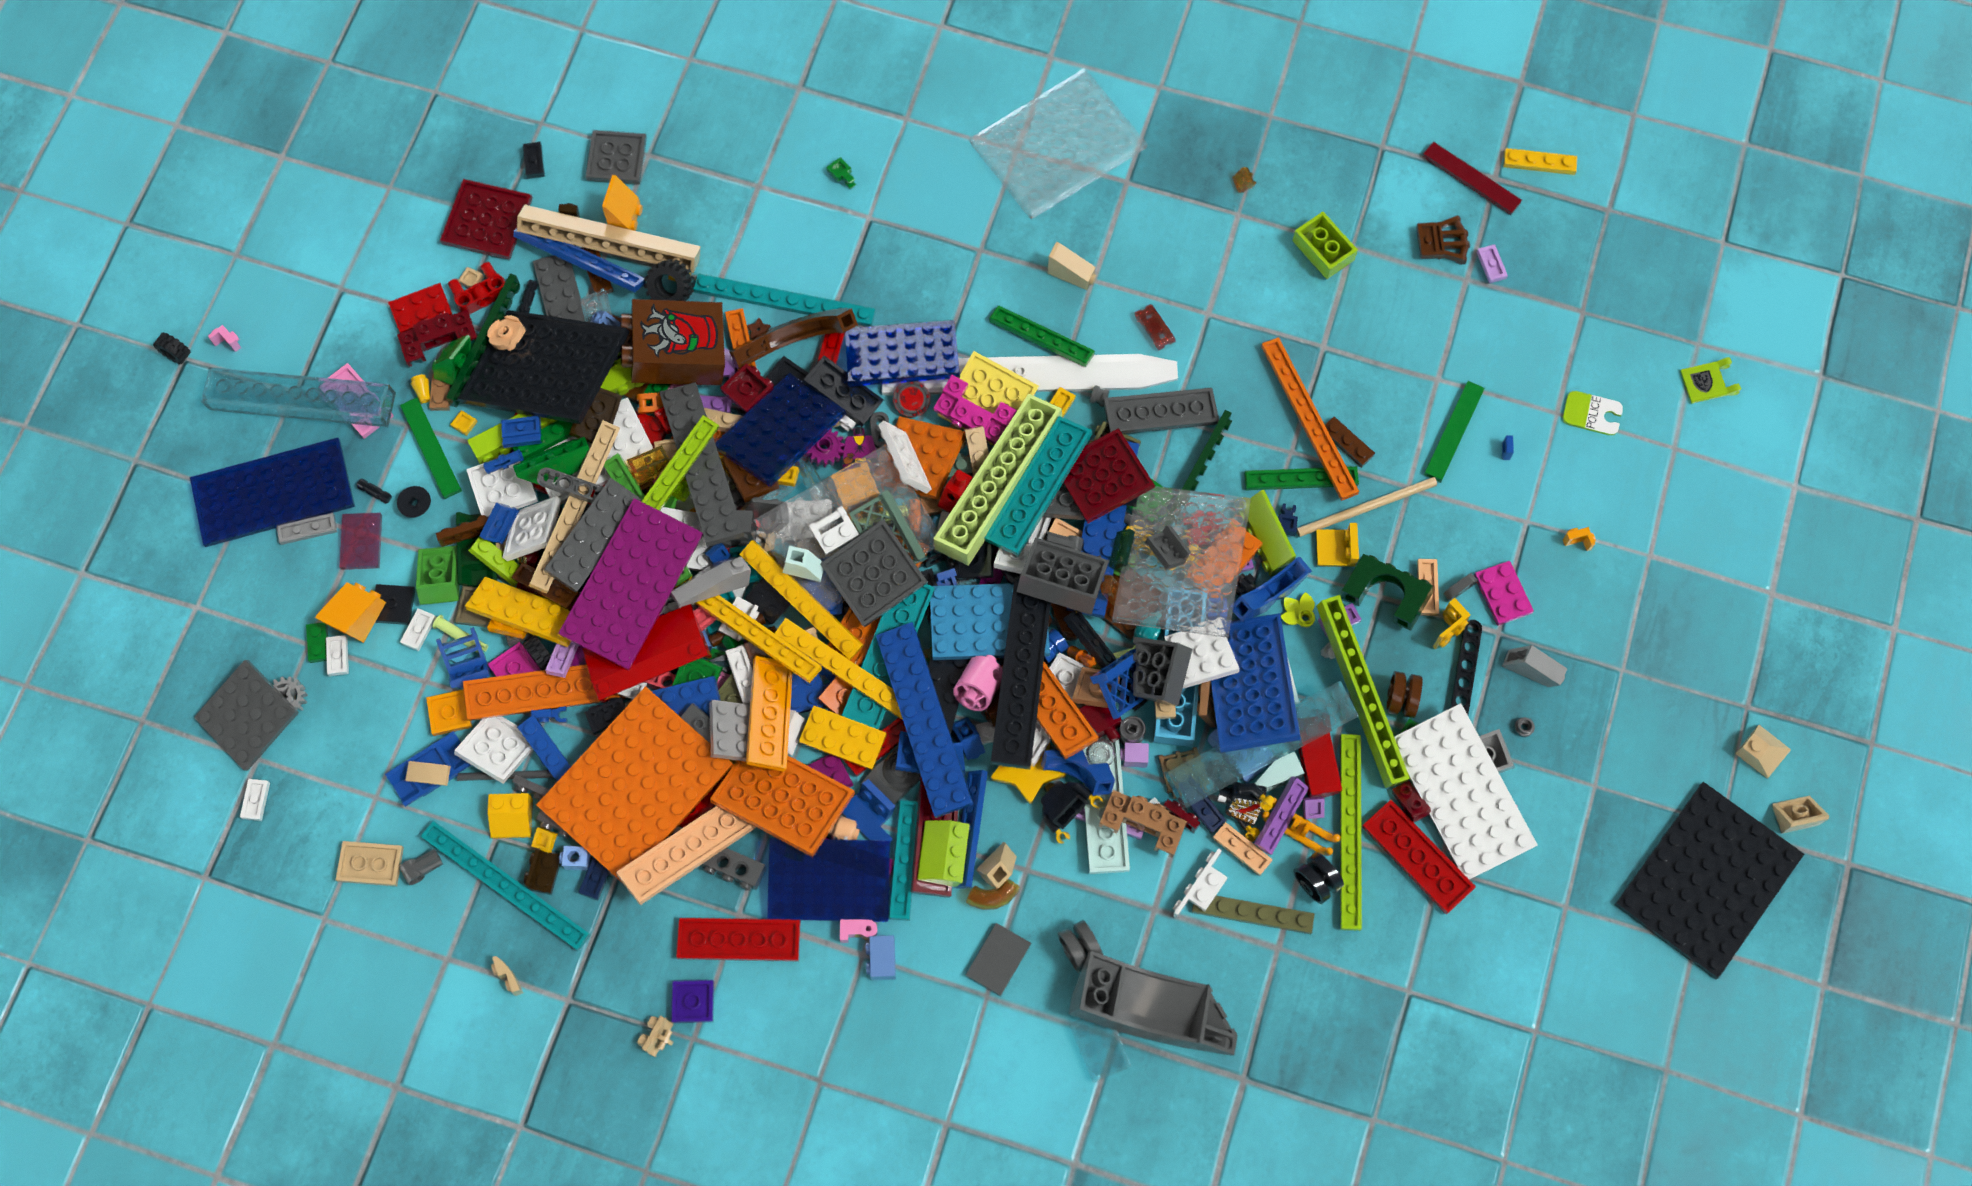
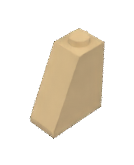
(1070, 267)

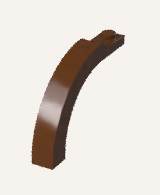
(792, 331)

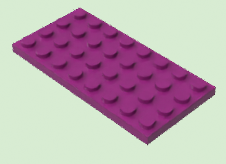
(631, 584)

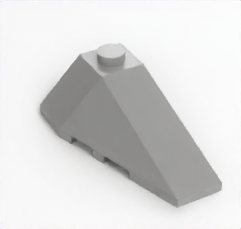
(713, 581)

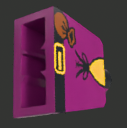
(857, 446)

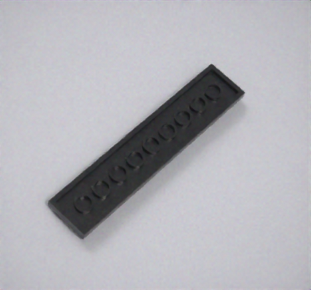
(1020, 681)

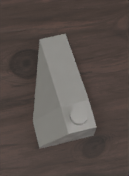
(1498, 750)

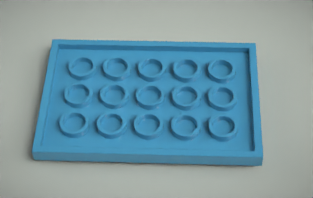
(971, 621)

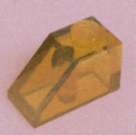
(648, 465)

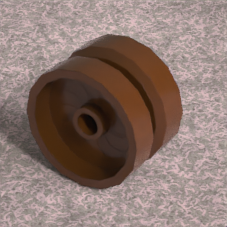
(1404, 694)

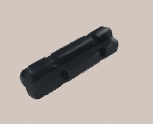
(528, 296)
(374, 491)

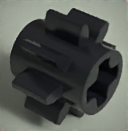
(1245, 584)

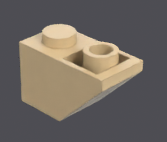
(998, 866)

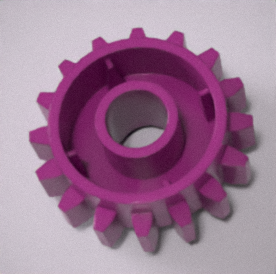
(830, 455)

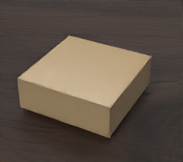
(470, 277)

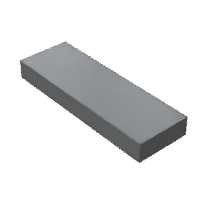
(307, 528)

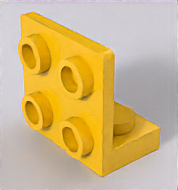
(1338, 547)
(1456, 617)

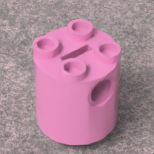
(978, 683)

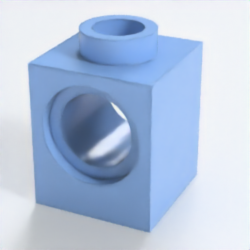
(581, 864)

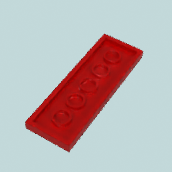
(1418, 856)
(738, 939)

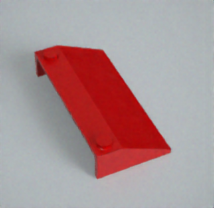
(670, 644)

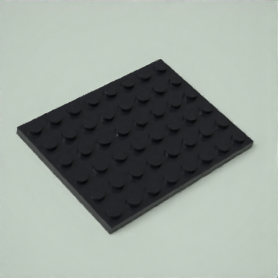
(549, 371)
(1709, 880)

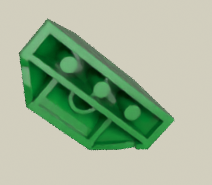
(562, 458)

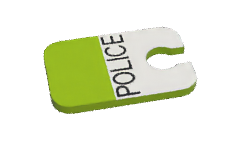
(1588, 412)

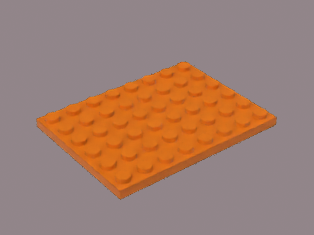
(634, 783)

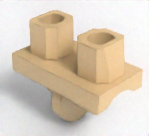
(658, 1037)

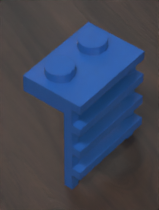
(467, 669)

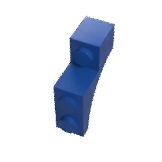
(1096, 777)

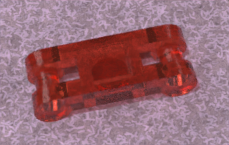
(1155, 326)

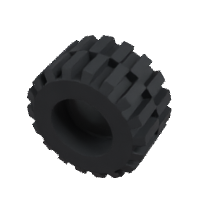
(678, 272)

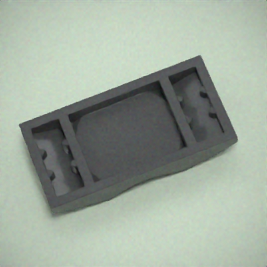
(892, 782)

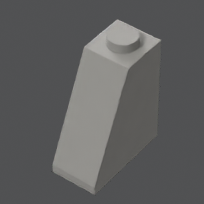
(1535, 665)

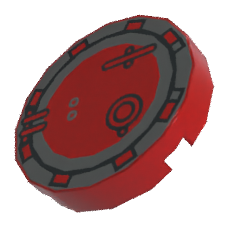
(911, 398)

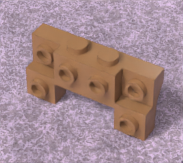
(1145, 817)

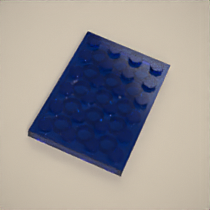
(901, 353)
(779, 430)
(834, 885)

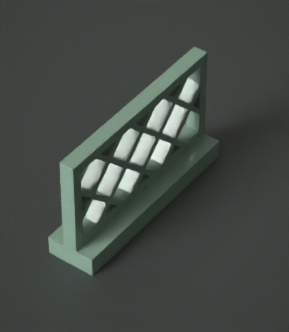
(899, 522)

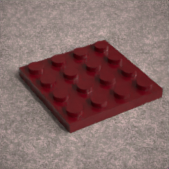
(484, 219)
(1106, 476)

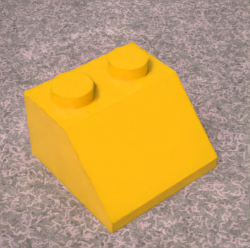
(510, 815)

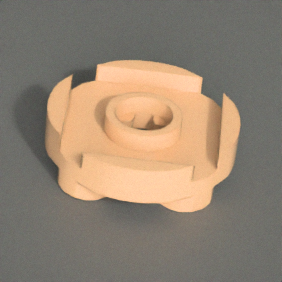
(514, 331)

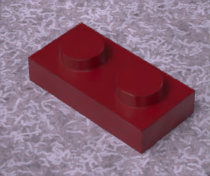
(1176, 810)

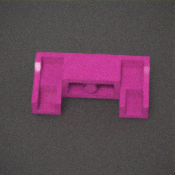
(969, 415)

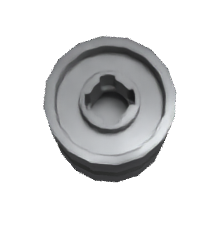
(1132, 730)

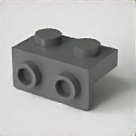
(1168, 548)

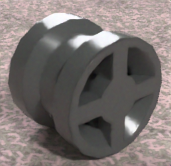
(1098, 395)

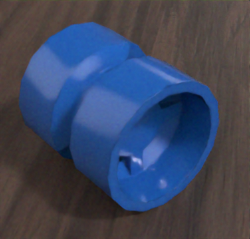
(1057, 644)

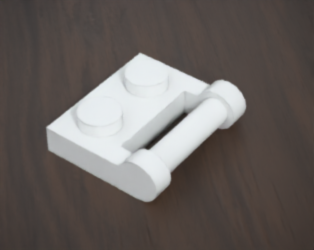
(837, 535)

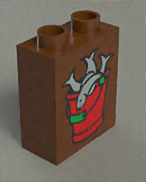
(674, 342)

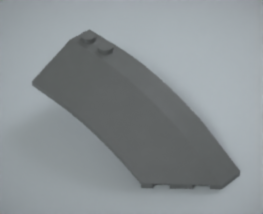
(1151, 1006)

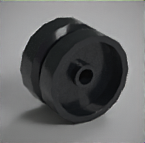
(1318, 878)

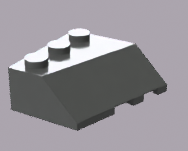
(1160, 670)

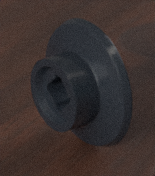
(407, 498)

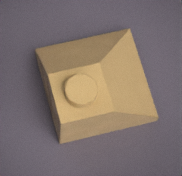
(1763, 751)

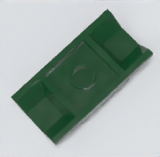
(470, 568)

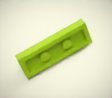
(492, 557)

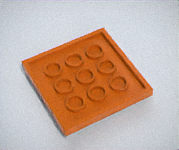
(936, 450)

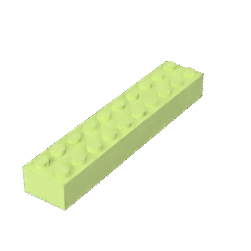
(995, 480)

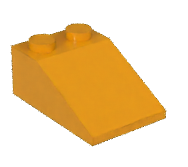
(621, 205)

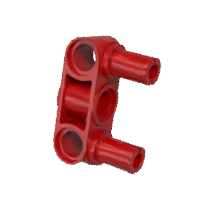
(480, 294)

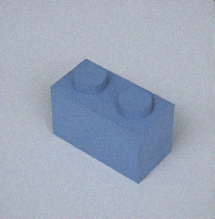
(881, 957)

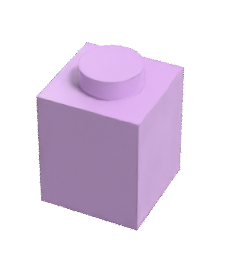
(1135, 755)

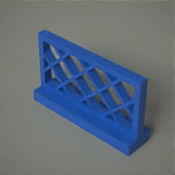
(1110, 675)

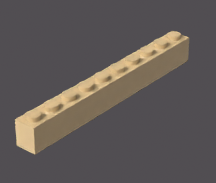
(605, 237)

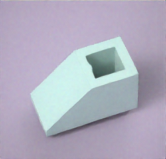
(803, 564)

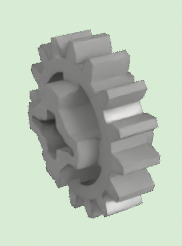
(290, 689)

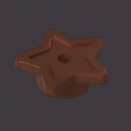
(758, 324)

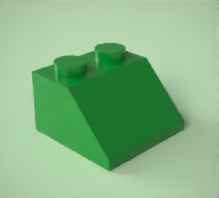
(451, 360)

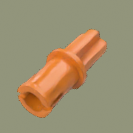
(1081, 656)

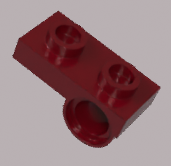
(1410, 800)

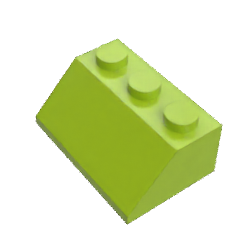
(943, 852)

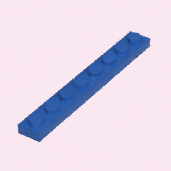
(585, 261)

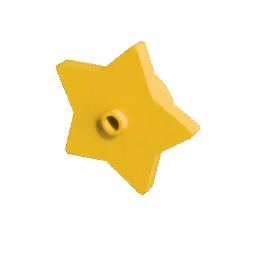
(1026, 780)

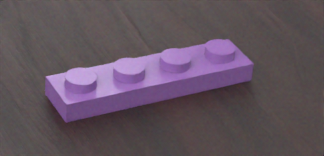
(1281, 815)

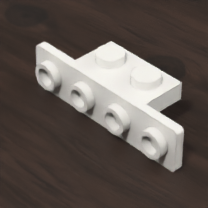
(1205, 888)

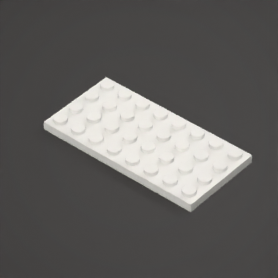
(1464, 792)

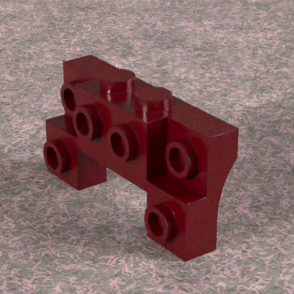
(434, 333)

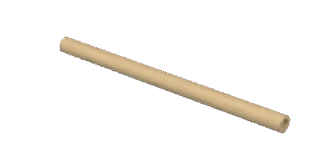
(1367, 506)

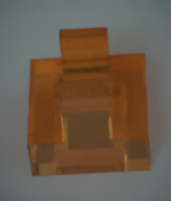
(1244, 180)

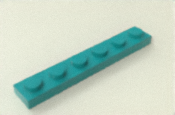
(903, 865)

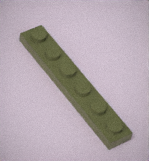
(1259, 914)

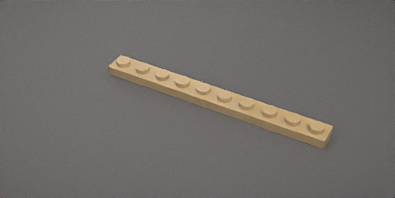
(574, 507)

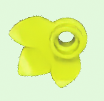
(1297, 609)

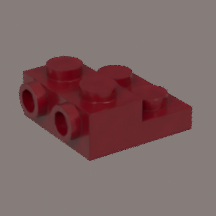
(747, 387)

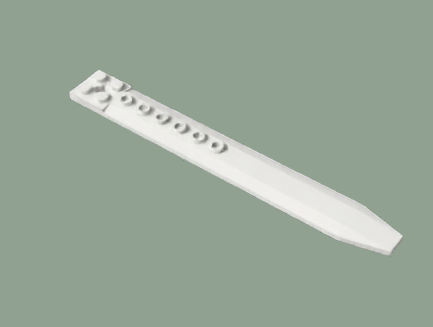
(1052, 372)

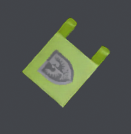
(1706, 381)

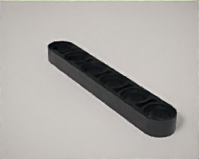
(1462, 673)

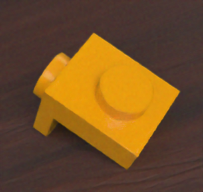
(1582, 535)

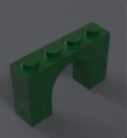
(1372, 571)

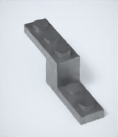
(524, 786)

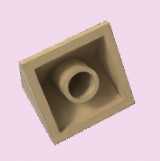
(1798, 814)

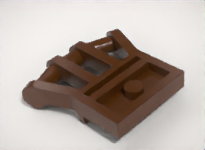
(1432, 243)

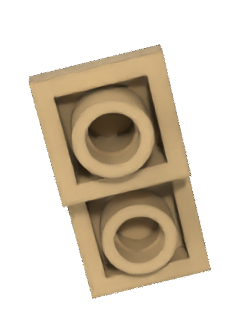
(428, 773)
(503, 971)

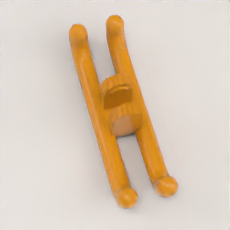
(1300, 829)

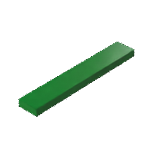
(1042, 336)
(1454, 431)
(431, 448)
(1291, 478)

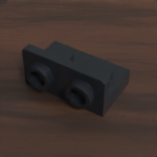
(602, 716)

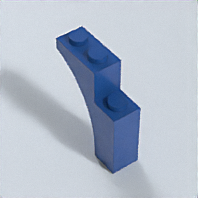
(1264, 596)

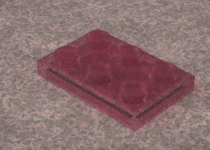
(360, 541)

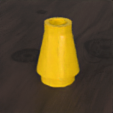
(421, 387)

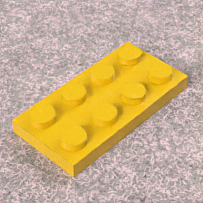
(842, 737)

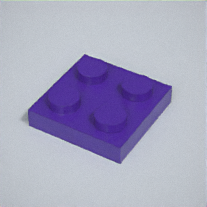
(693, 1001)

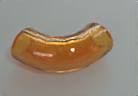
(993, 898)

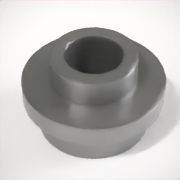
(1527, 722)

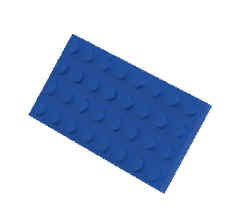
(1258, 701)

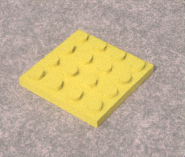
(993, 384)

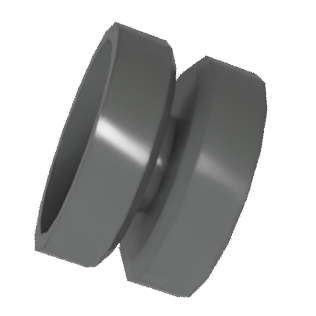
(1078, 945)

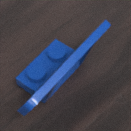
(870, 811)

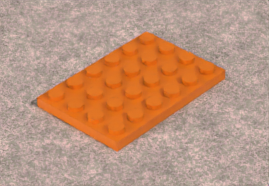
(790, 805)

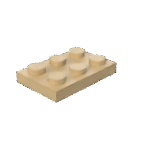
(369, 863)

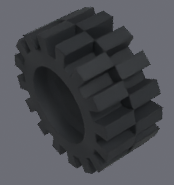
(171, 348)
(537, 652)

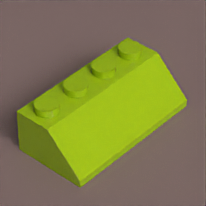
(1266, 527)

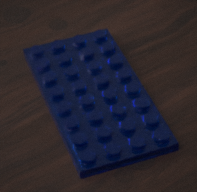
(271, 492)

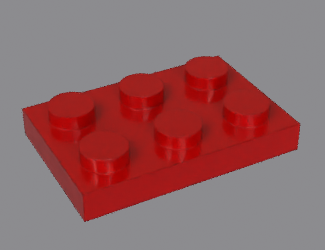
(419, 306)

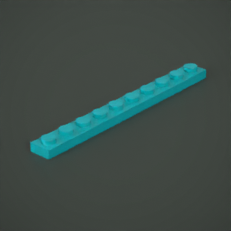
(777, 298)
(505, 885)

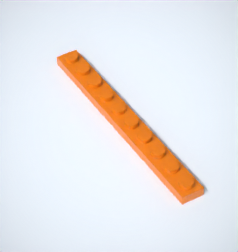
(1310, 419)

